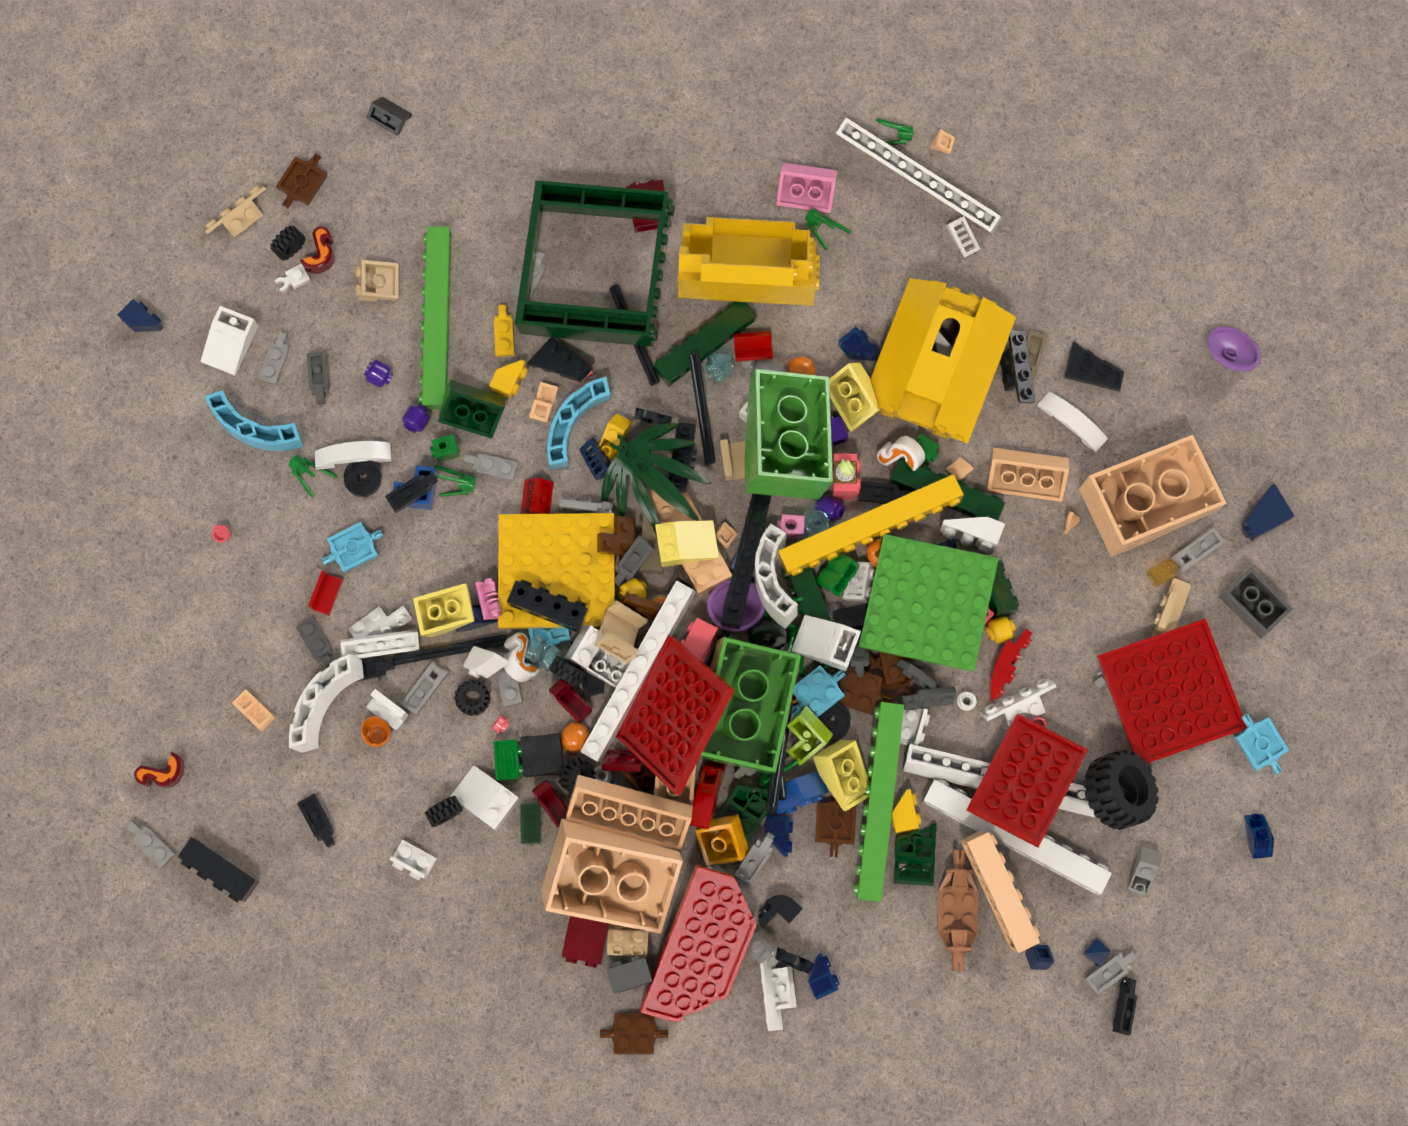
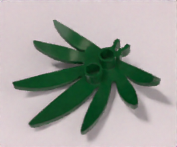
(638, 463)

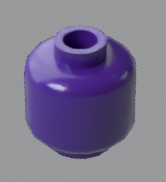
(378, 373)
(416, 418)
(831, 507)

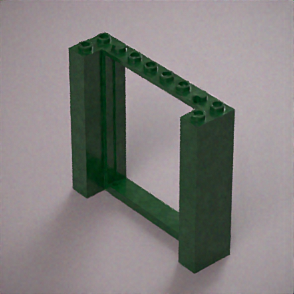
(584, 321)

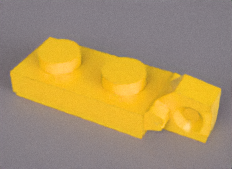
(503, 333)

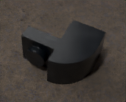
(780, 905)

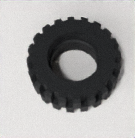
(1105, 794)

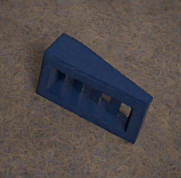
(603, 459)

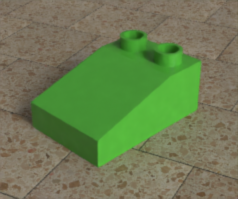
(788, 435)

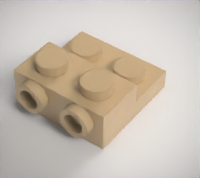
(376, 281)
(627, 941)

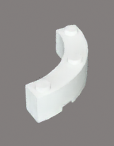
(772, 597)
(317, 698)

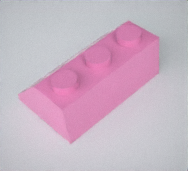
(806, 187)

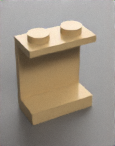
(733, 459)
(619, 632)

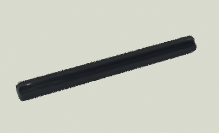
(640, 350)
(702, 410)
(447, 650)
(775, 778)

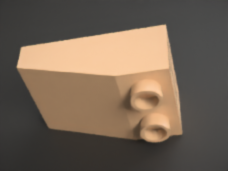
(1151, 495)
(610, 878)

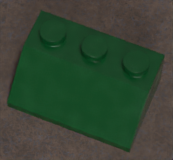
(471, 409)
(1001, 600)

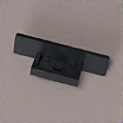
(1016, 368)
(683, 455)

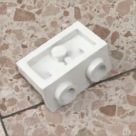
(861, 584)
(387, 710)
(913, 725)
(413, 859)

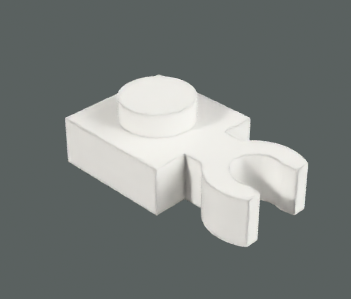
(296, 277)

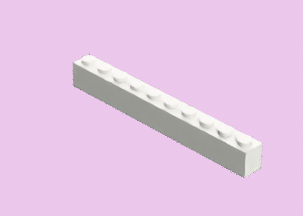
(919, 175)
(637, 671)
(971, 772)
(1049, 854)

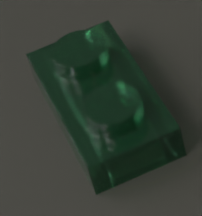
(530, 823)

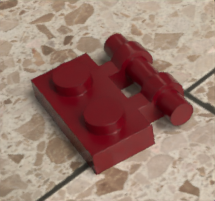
(621, 761)

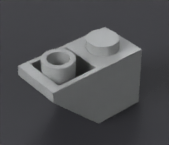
(1144, 871)

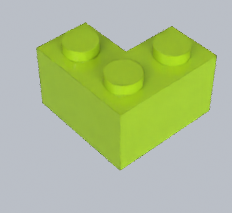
(811, 735)

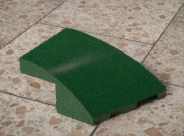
(749, 805)
(918, 854)

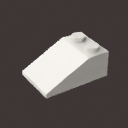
(485, 798)

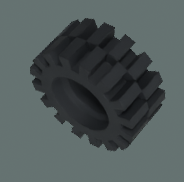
(287, 242)
(567, 671)
(472, 686)
(570, 768)
(443, 811)

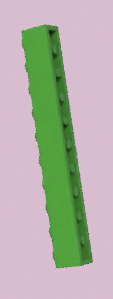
(436, 317)
(880, 802)

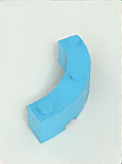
(568, 415)
(249, 432)

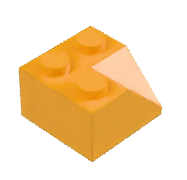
(723, 841)

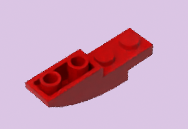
(1002, 669)
(707, 794)

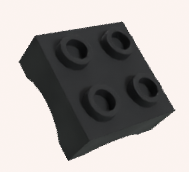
(541, 755)

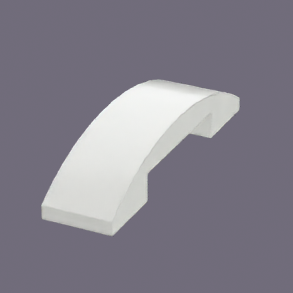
(1073, 420)
(352, 452)

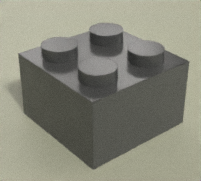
(629, 975)

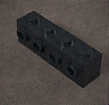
(548, 606)
(217, 869)

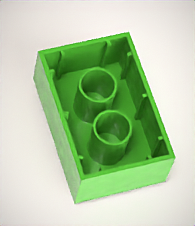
(758, 711)

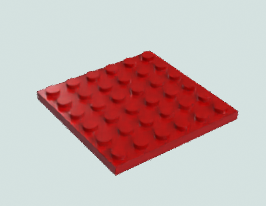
(1171, 692)
(674, 714)

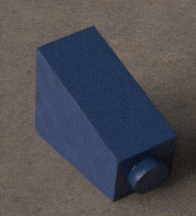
(1267, 514)

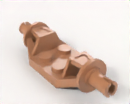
(958, 910)

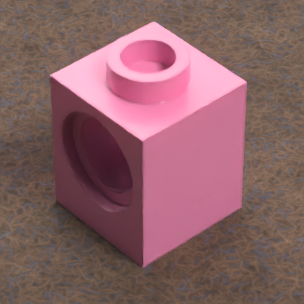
(797, 521)

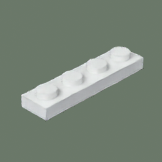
(380, 644)

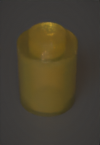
(1162, 572)

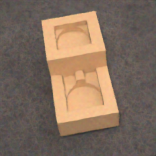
(544, 402)
(253, 710)

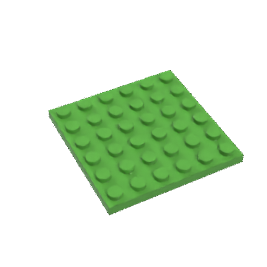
(929, 603)

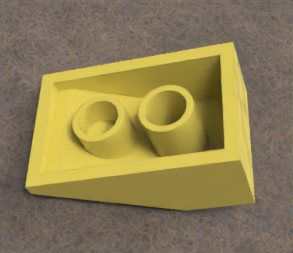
(853, 395)
(686, 542)
(443, 610)
(843, 772)

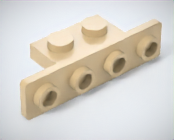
(239, 216)
(1171, 607)

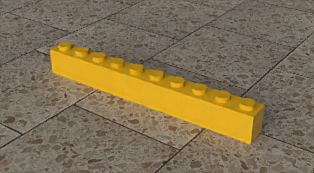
(870, 525)

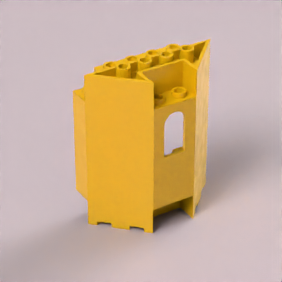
(748, 262)
(928, 386)

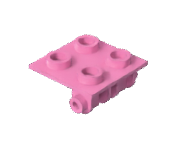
(488, 598)

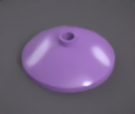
(1233, 349)
(753, 610)

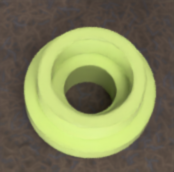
(846, 467)

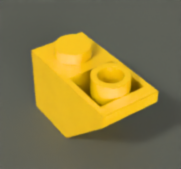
(507, 378)
(616, 426)
(904, 815)

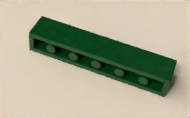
(705, 342)
(973, 503)
(812, 605)

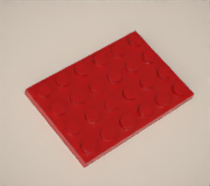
(1027, 780)

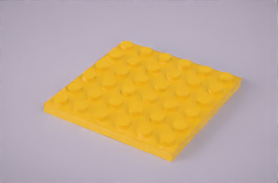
(558, 556)

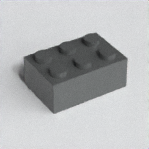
(1256, 603)

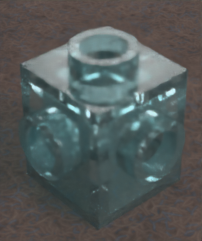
(719, 366)

